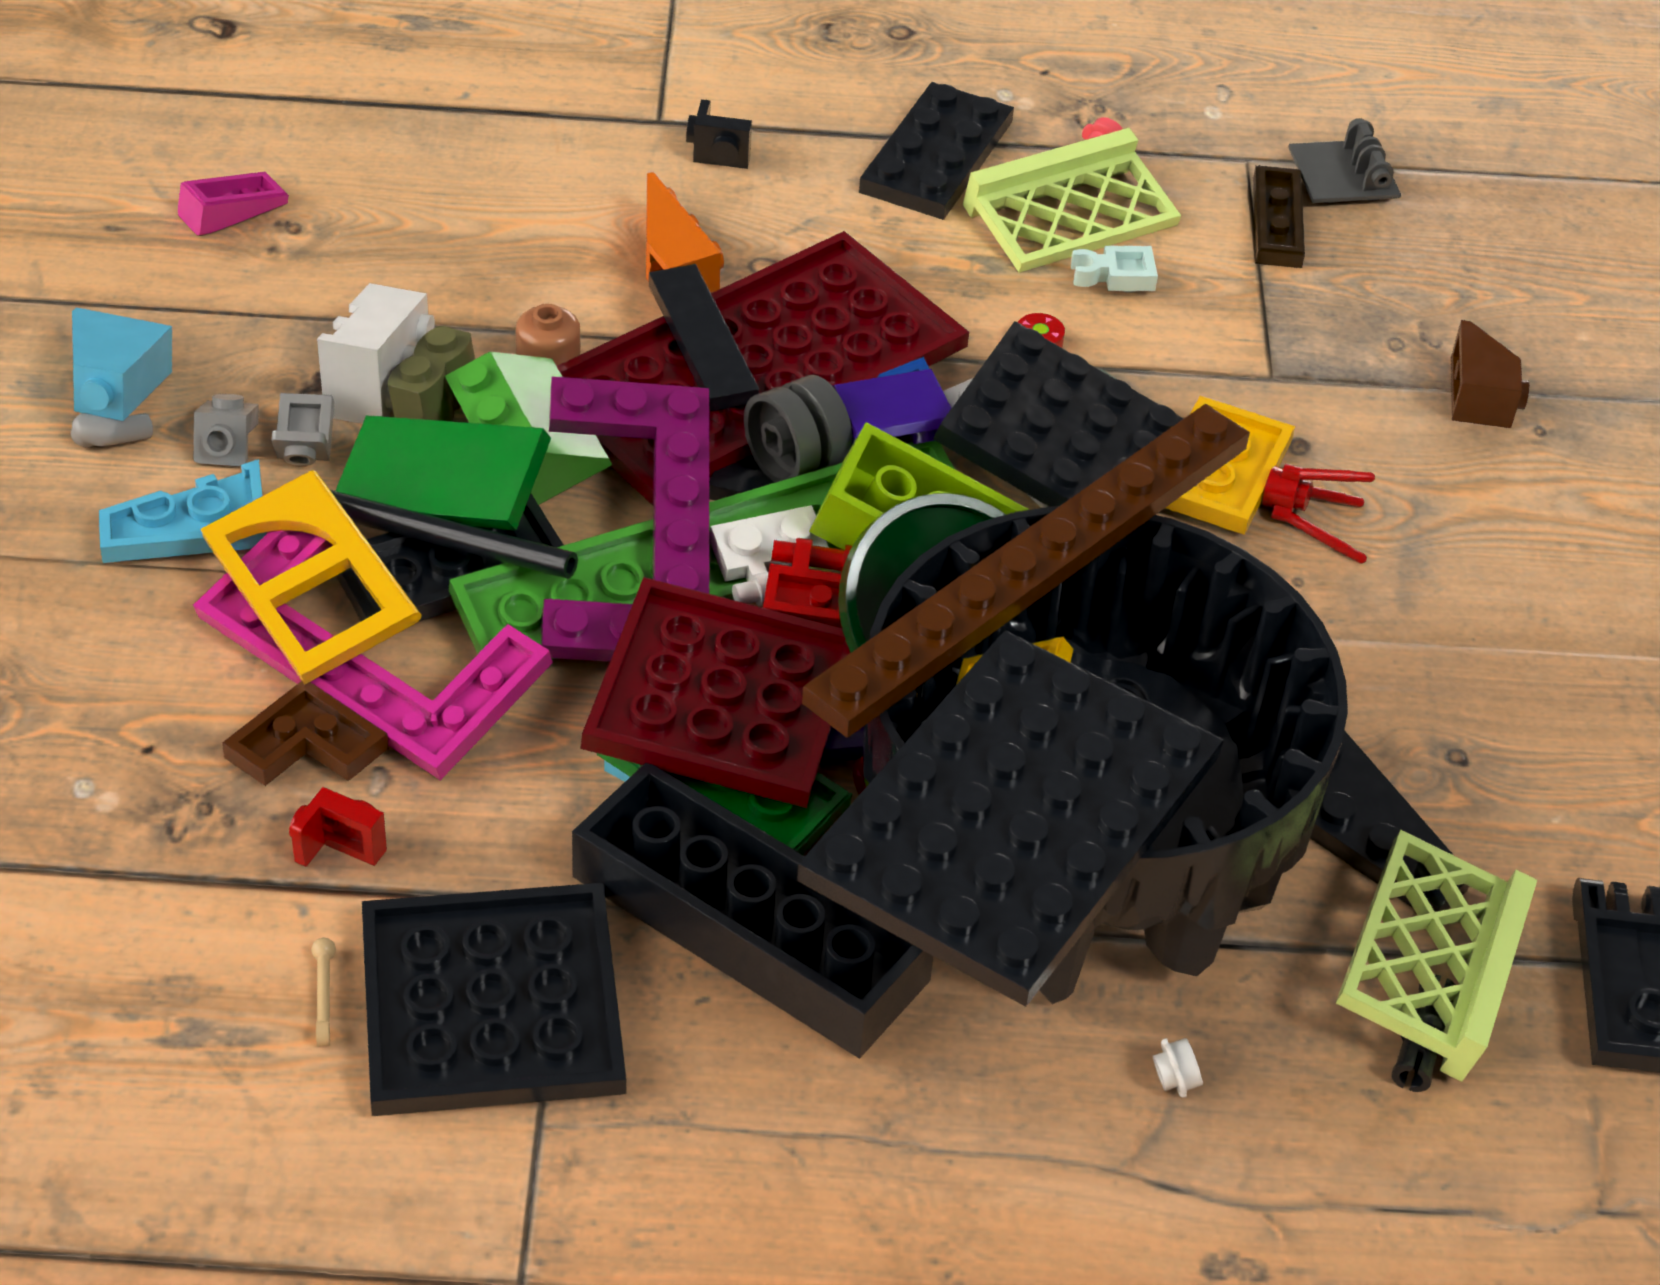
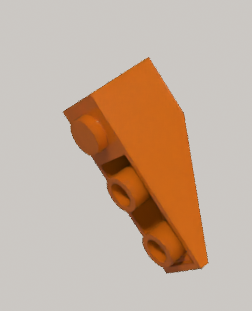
(676, 236)

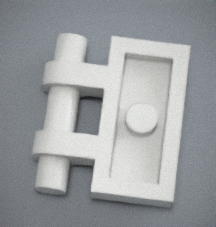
(746, 548)

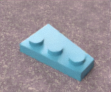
(171, 524)

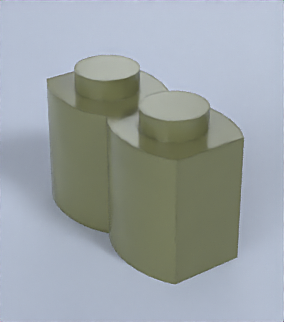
(419, 382)

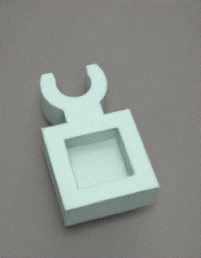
(1119, 266)

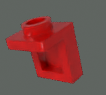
(338, 823)

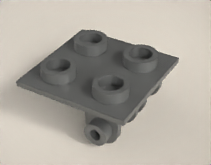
(1346, 168)

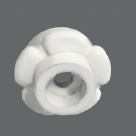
(1177, 1067)

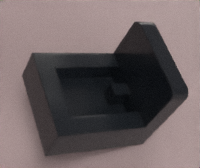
(719, 138)

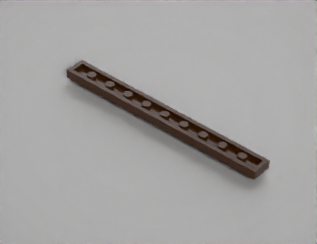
(1022, 571)

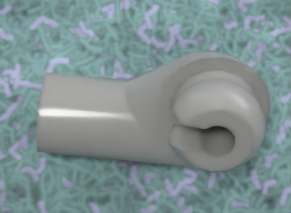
(101, 431)

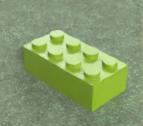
(883, 474)

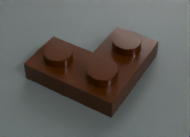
(301, 724)

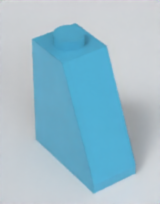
(117, 362)

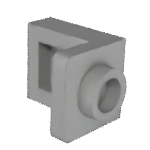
(304, 428)
(223, 430)

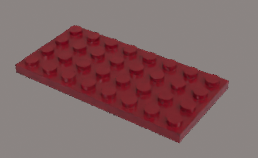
(811, 314)

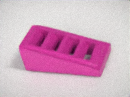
(227, 200)

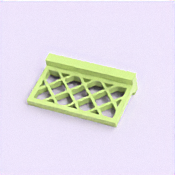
(1054, 175)
(1480, 978)

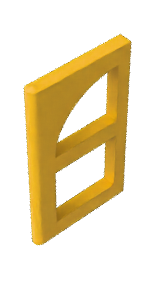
(311, 508)

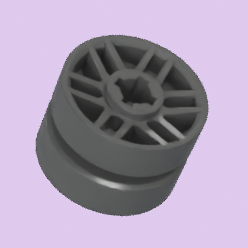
(797, 428)

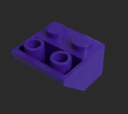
(900, 404)

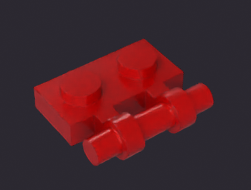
(803, 590)

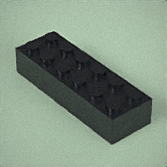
(739, 907)

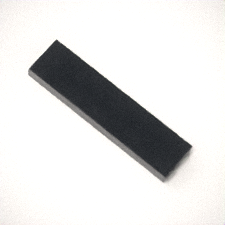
(703, 336)

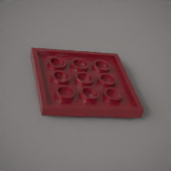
(716, 692)

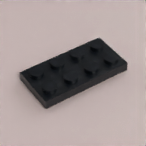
(936, 150)
(427, 568)

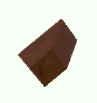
(1485, 379)

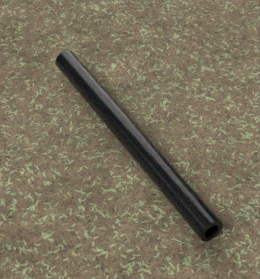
(459, 536)

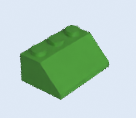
(517, 393)

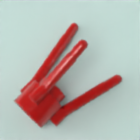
(1291, 490)

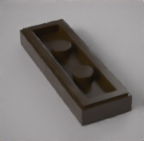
(1278, 216)

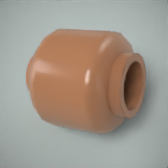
(548, 333)

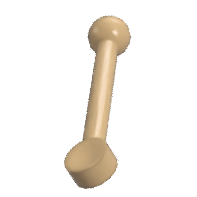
(323, 950)

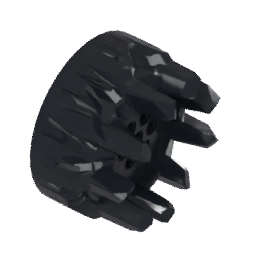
(1207, 641)

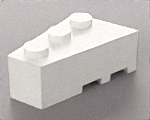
(369, 347)

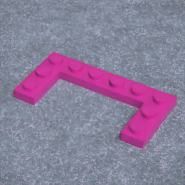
(422, 730)

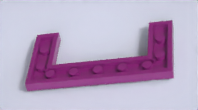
(680, 429)

